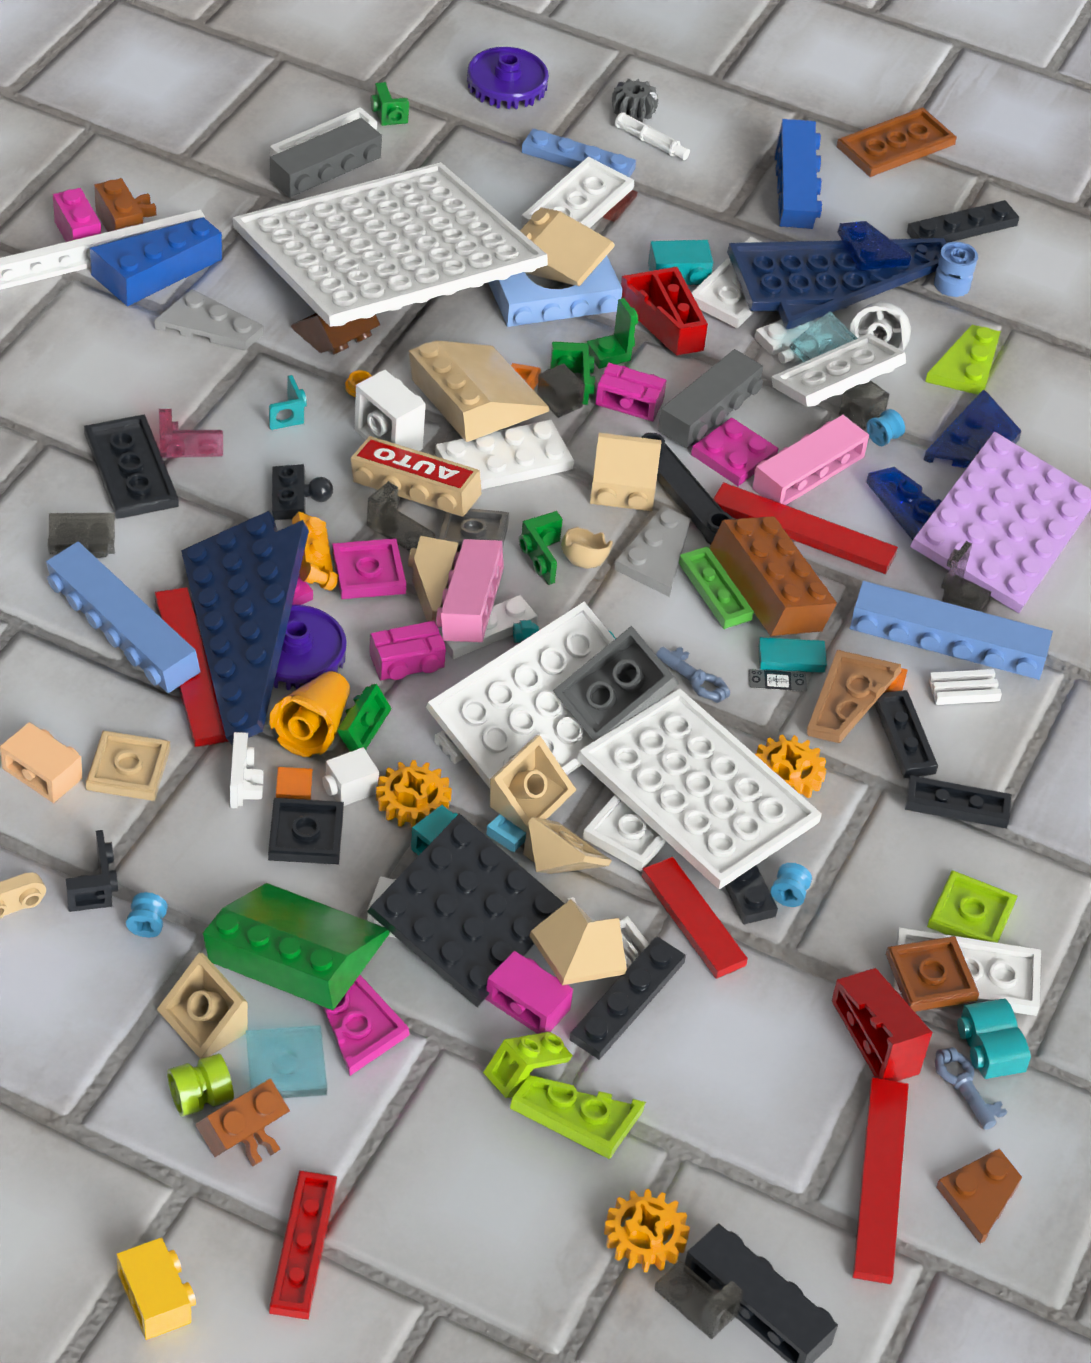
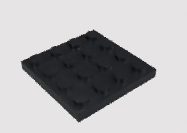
(464, 907)

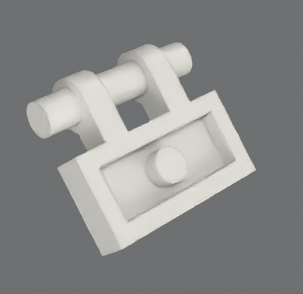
(777, 339)

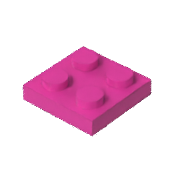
(733, 451)
(369, 568)

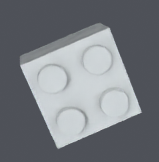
(389, 411)

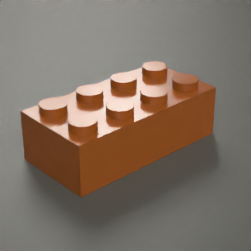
(773, 576)

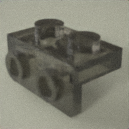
(92, 530)

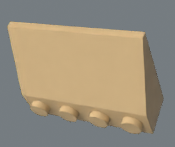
(473, 387)

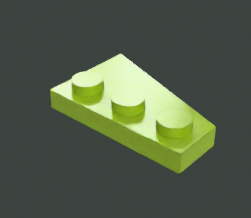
(967, 361)
(582, 1117)

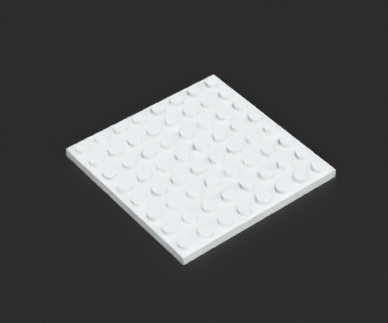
(388, 243)

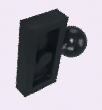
(290, 490)

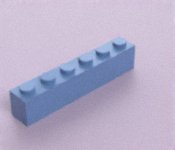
(122, 617)
(951, 630)

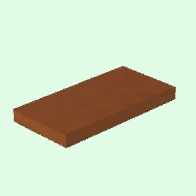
(896, 142)

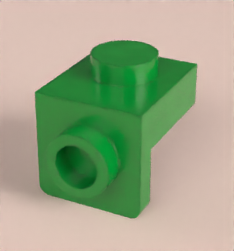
(389, 110)

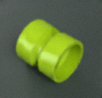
(199, 1085)

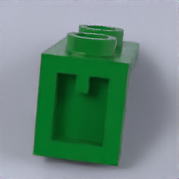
(619, 346)
(577, 359)
(534, 539)

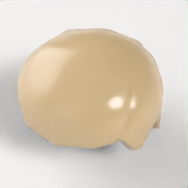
(585, 548)

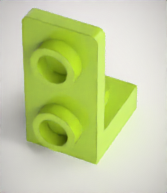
(520, 1056)

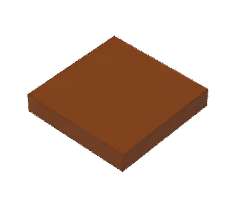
(932, 973)

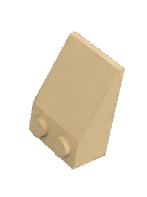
(569, 245)

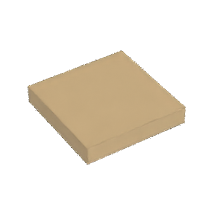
(128, 765)

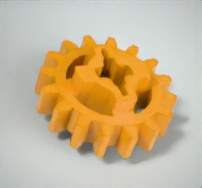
(794, 763)
(412, 792)
(644, 1233)

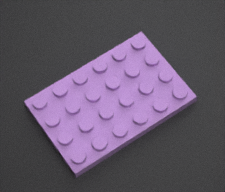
(1013, 514)

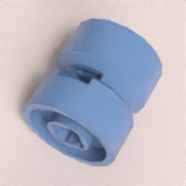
(955, 269)

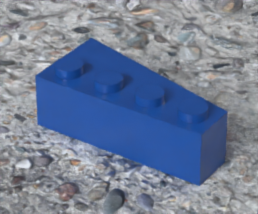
(797, 174)
(155, 259)

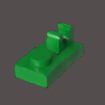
(364, 718)

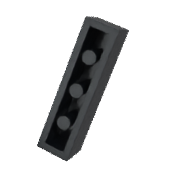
(769, 1303)

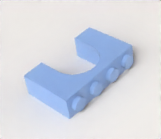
(528, 303)

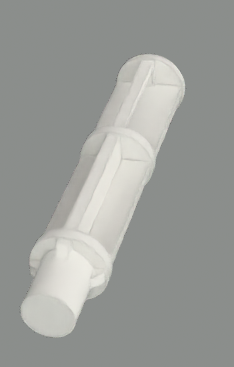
(651, 136)

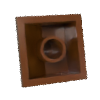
(333, 338)

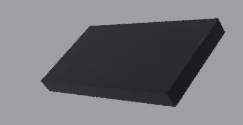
(131, 466)

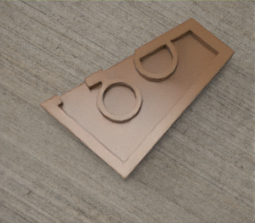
(848, 693)

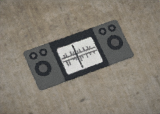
(777, 680)

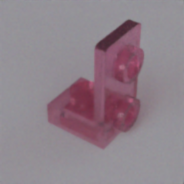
(187, 442)

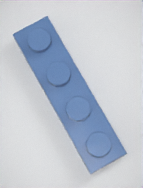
(572, 153)

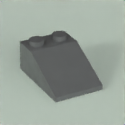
(616, 685)

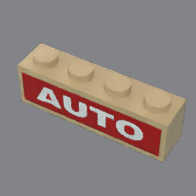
(417, 475)

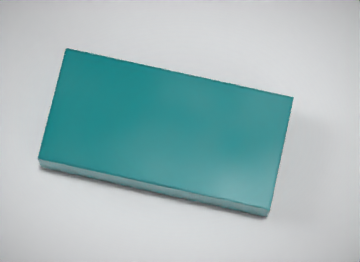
(792, 655)

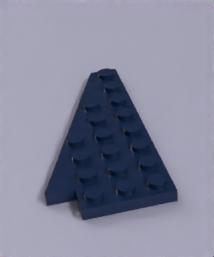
(819, 276)
(243, 603)

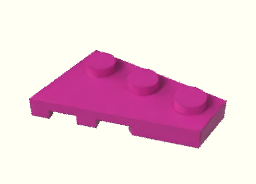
(364, 1026)

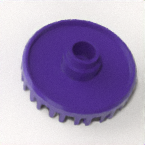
(507, 76)
(310, 647)

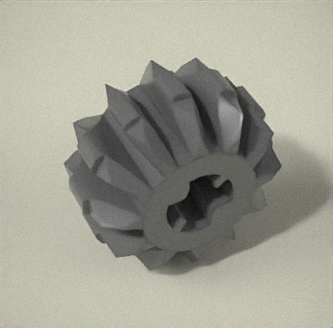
(635, 99)

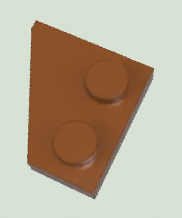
(981, 1191)

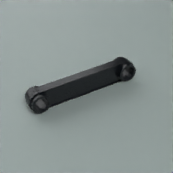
(688, 492)

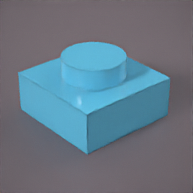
(506, 833)

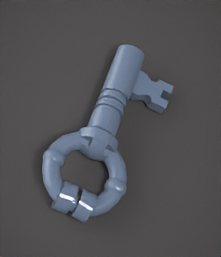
(696, 677)
(963, 1082)

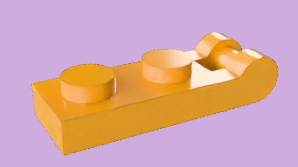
(316, 561)

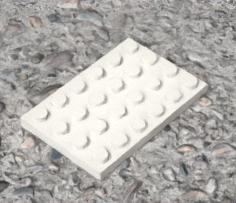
(514, 699)
(699, 788)

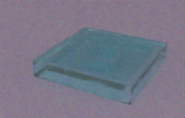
(822, 337)
(290, 1058)

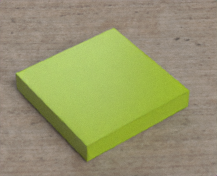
(971, 909)

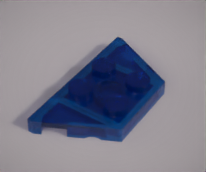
(971, 431)

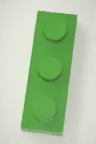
(716, 587)

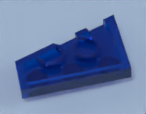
(902, 498)

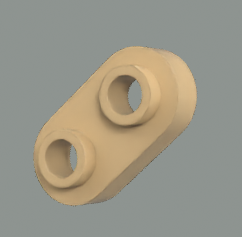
(21, 893)

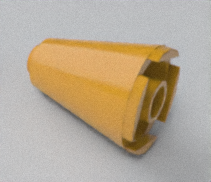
(311, 714)

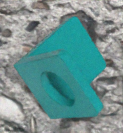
(296, 403)

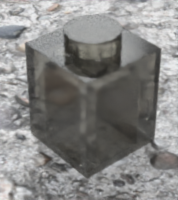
(561, 390)
(863, 403)

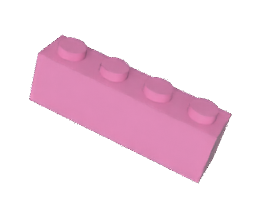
(810, 461)
(471, 591)

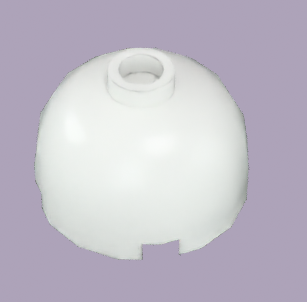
(884, 322)

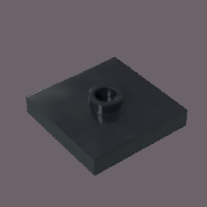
(306, 831)

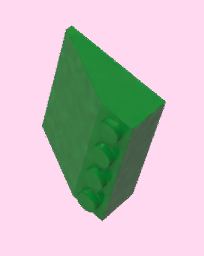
(293, 943)

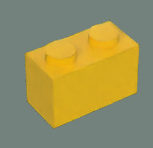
(155, 1287)

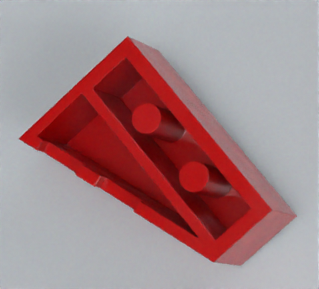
(667, 309)
(882, 1025)

